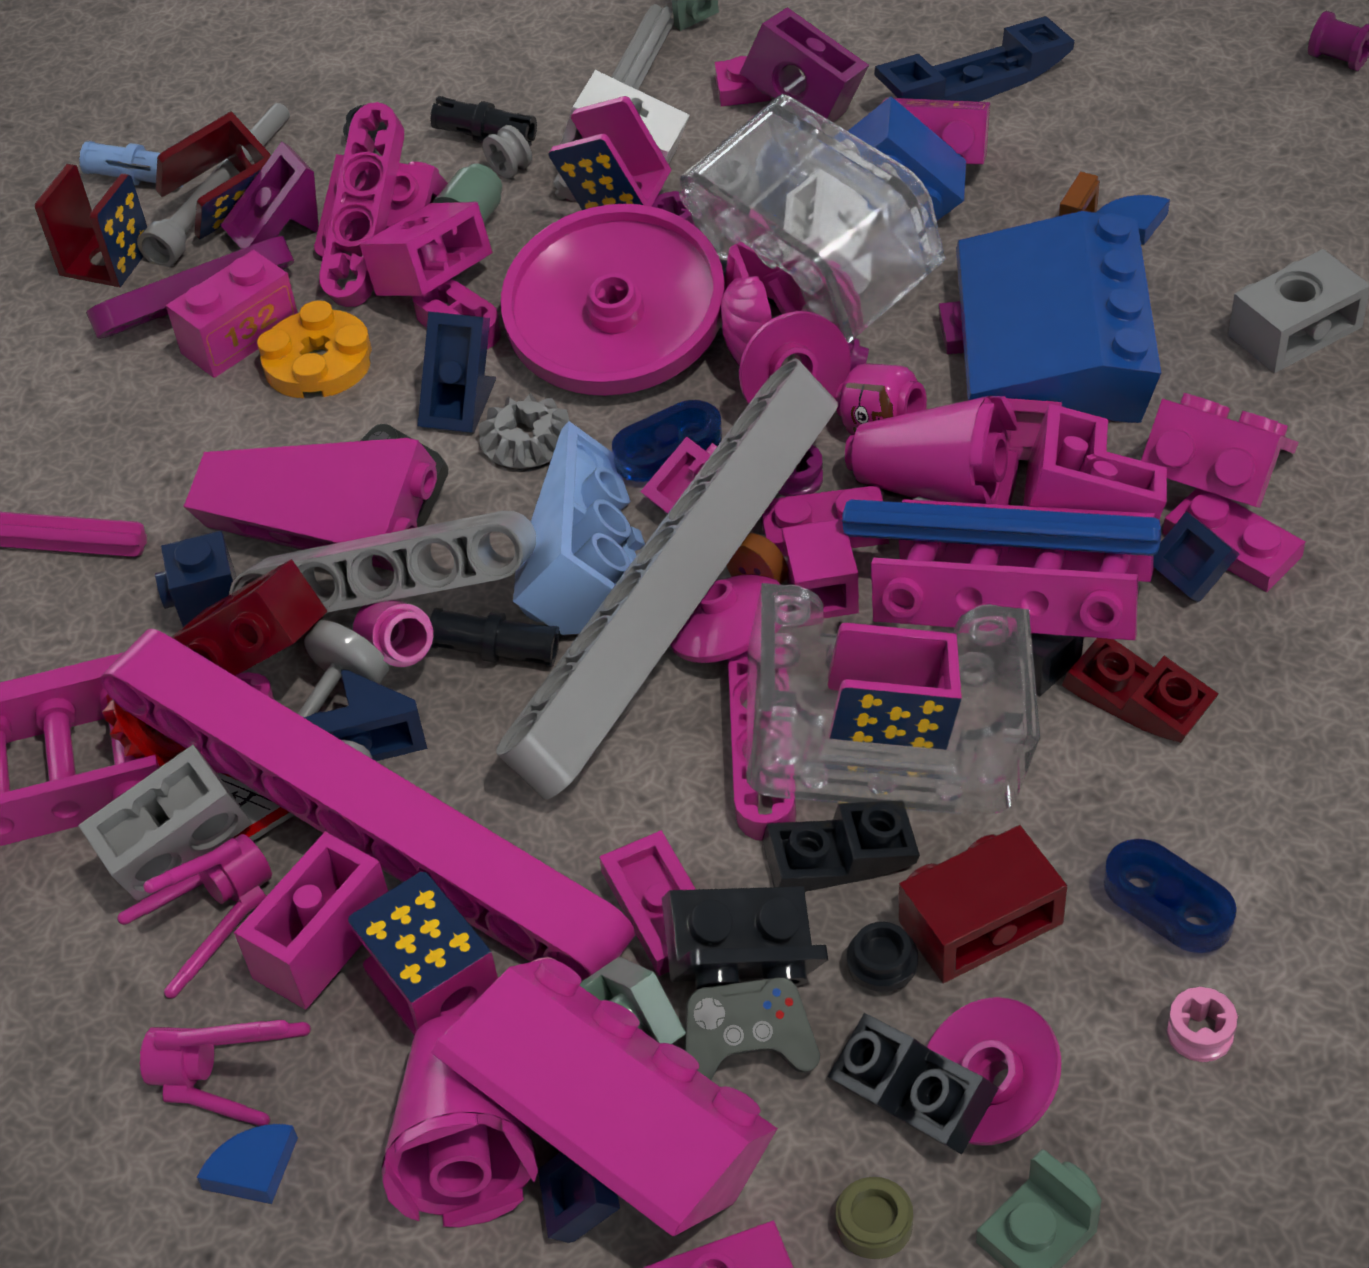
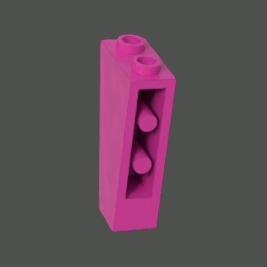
(314, 491)

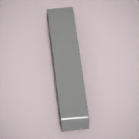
(411, 559)

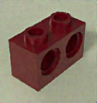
(254, 620)

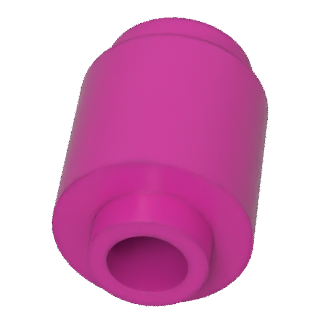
(397, 630)

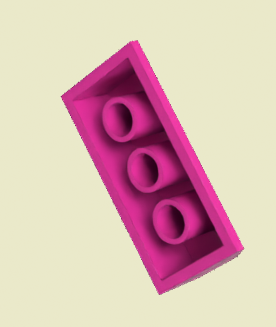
(608, 1094)

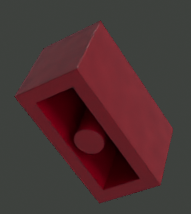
(981, 902)

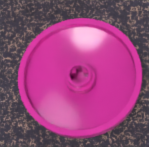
(613, 299)

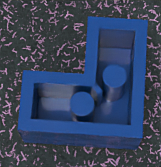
(918, 148)

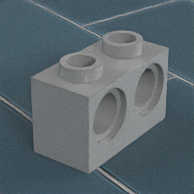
(164, 822)

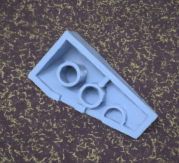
(579, 536)

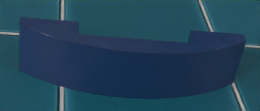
(1025, 54)

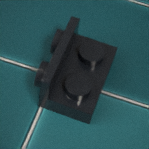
(739, 935)

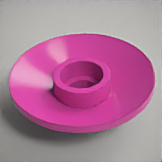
(807, 336)
(721, 621)
(1001, 1036)

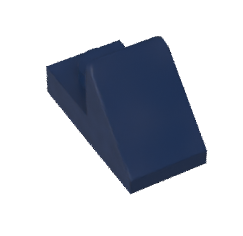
(454, 372)
(375, 718)

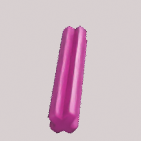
(72, 534)

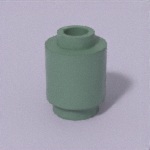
(473, 184)

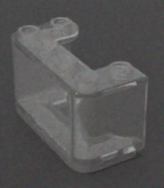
(821, 209)
(794, 710)

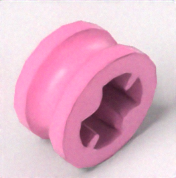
(1204, 1043)

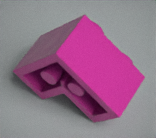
(1076, 472)

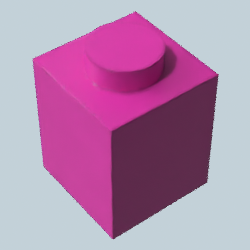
(824, 563)

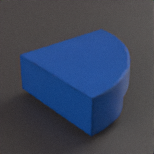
(1146, 208)
(250, 1163)

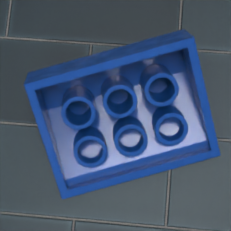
(1060, 315)

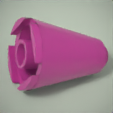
(940, 452)
(452, 1143)

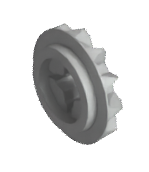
(512, 446)

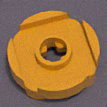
(317, 326)

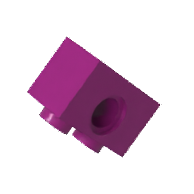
(792, 44)

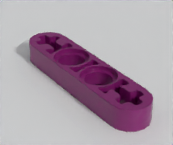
(151, 300)

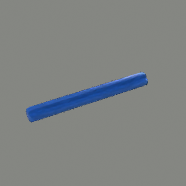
(1002, 527)

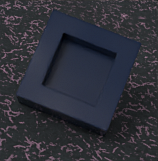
(1193, 557)
(573, 1199)

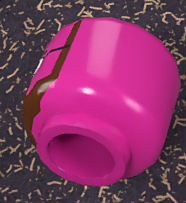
(878, 393)

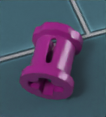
(1339, 40)

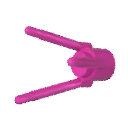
(227, 872)
(185, 1055)

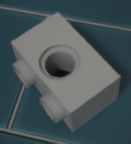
(1298, 310)

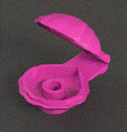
(746, 293)

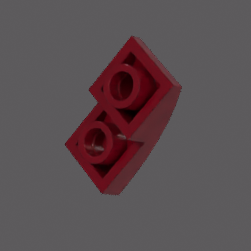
(1154, 699)

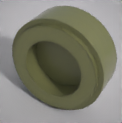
(874, 1217)

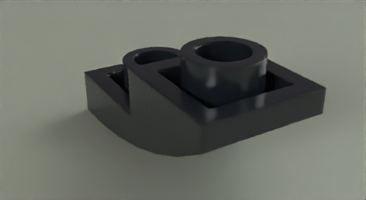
(853, 847)
(913, 1083)

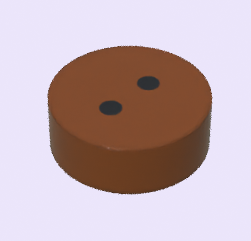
(758, 557)

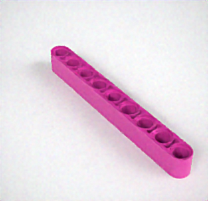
(365, 805)

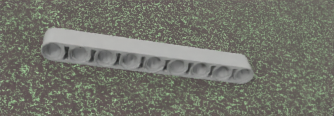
(666, 582)

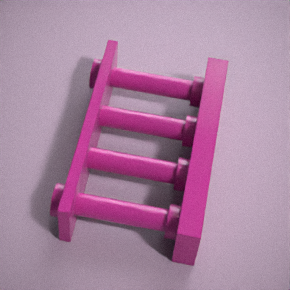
(1061, 588)
(50, 706)

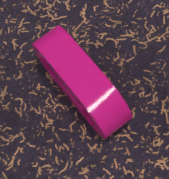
(461, 302)

